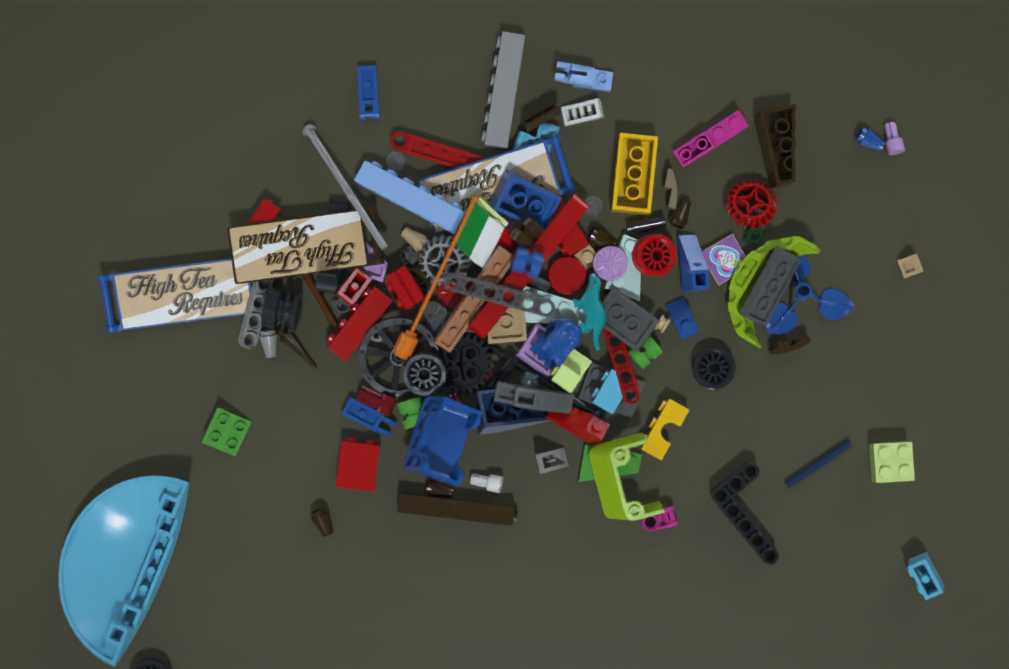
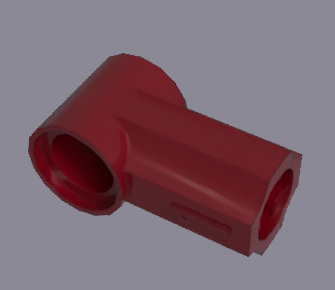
(380, 402)

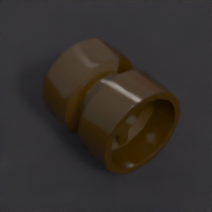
(526, 233)

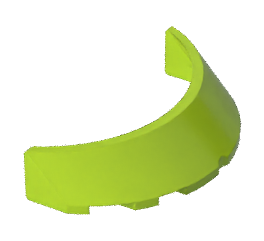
(748, 274)

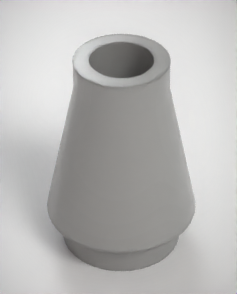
(269, 342)

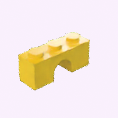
(669, 413)

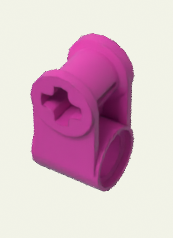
(661, 520)

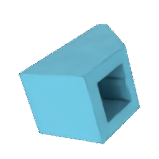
(609, 394)

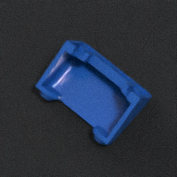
(440, 439)

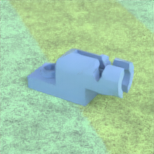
(584, 76)

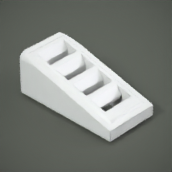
(599, 112)

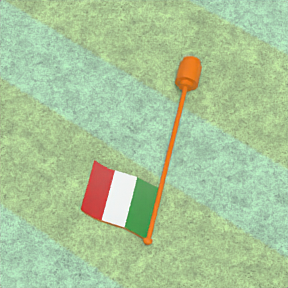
(478, 239)

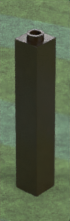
(456, 509)

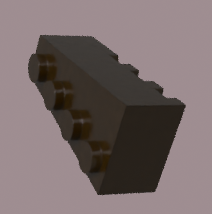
(778, 143)

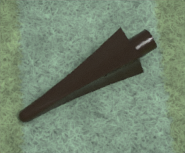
(289, 340)

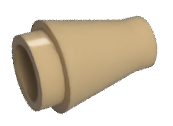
(415, 239)

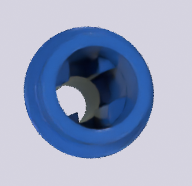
(869, 139)

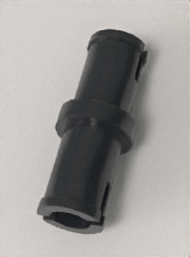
(645, 224)

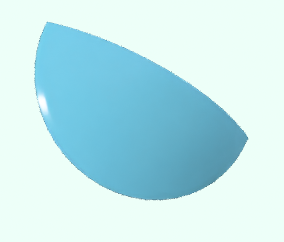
(119, 560)

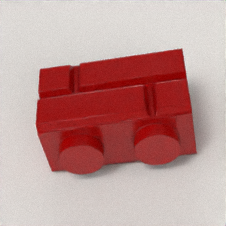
(405, 288)

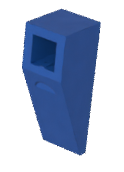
(692, 265)

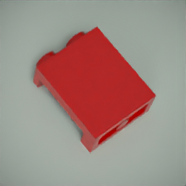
(358, 465)

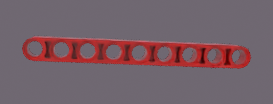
(545, 245)

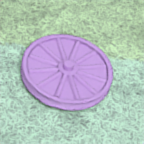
(610, 263)

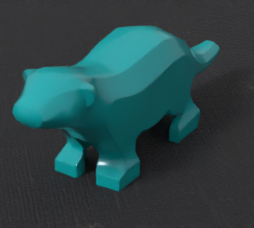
(592, 309)

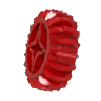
(768, 208)

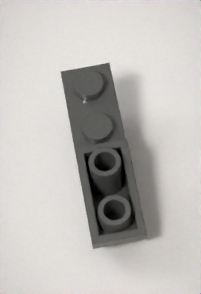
(534, 398)

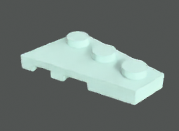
(630, 281)

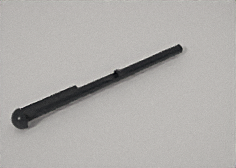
(542, 380)

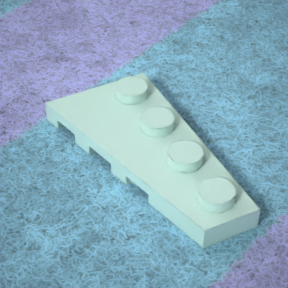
(563, 308)

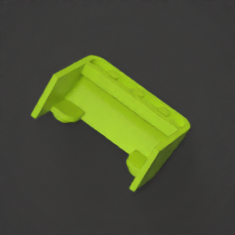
(604, 463)

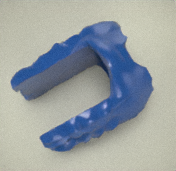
(557, 342)

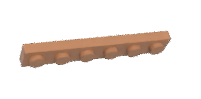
(470, 306)

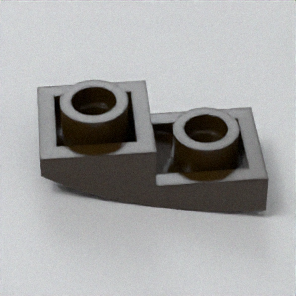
(783, 347)

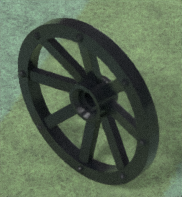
(398, 362)

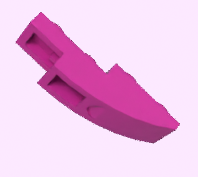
(711, 139)

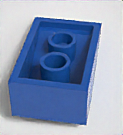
(522, 197)

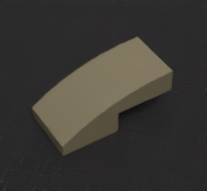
(670, 184)

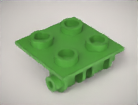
(226, 431)

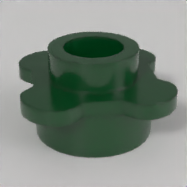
(749, 239)

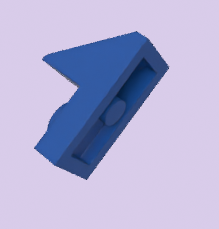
(682, 318)

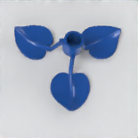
(833, 303)

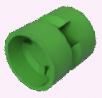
(648, 351)
(411, 411)

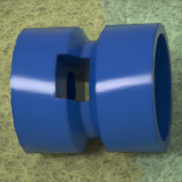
(527, 262)

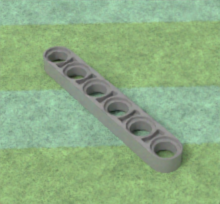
(251, 311)

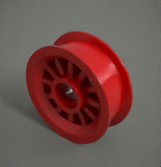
(655, 243)

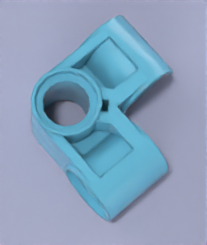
(544, 132)

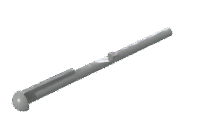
(309, 130)

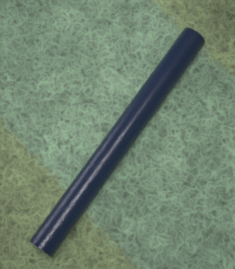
(818, 464)

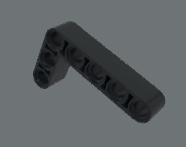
(331, 281)
(741, 515)

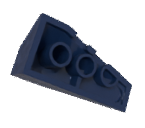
(503, 416)

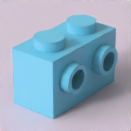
(926, 576)

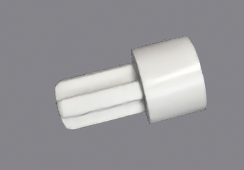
(492, 483)

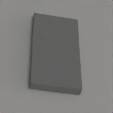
(770, 286)

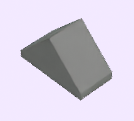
(551, 460)

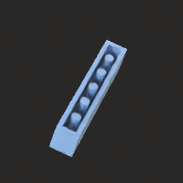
(410, 197)

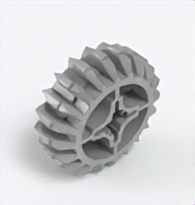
(429, 262)

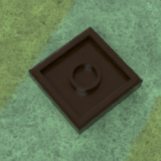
(540, 118)

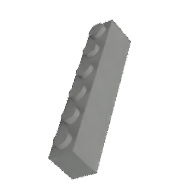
(504, 90)

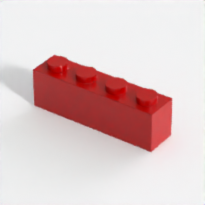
(359, 321)

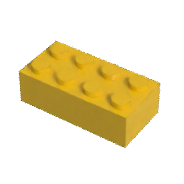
(634, 174)

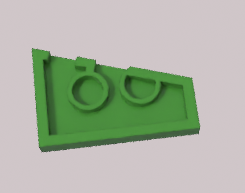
(630, 467)

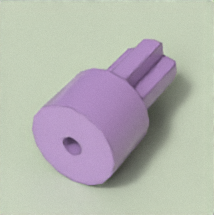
(894, 144)

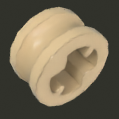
(663, 323)

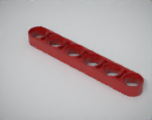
(621, 368)

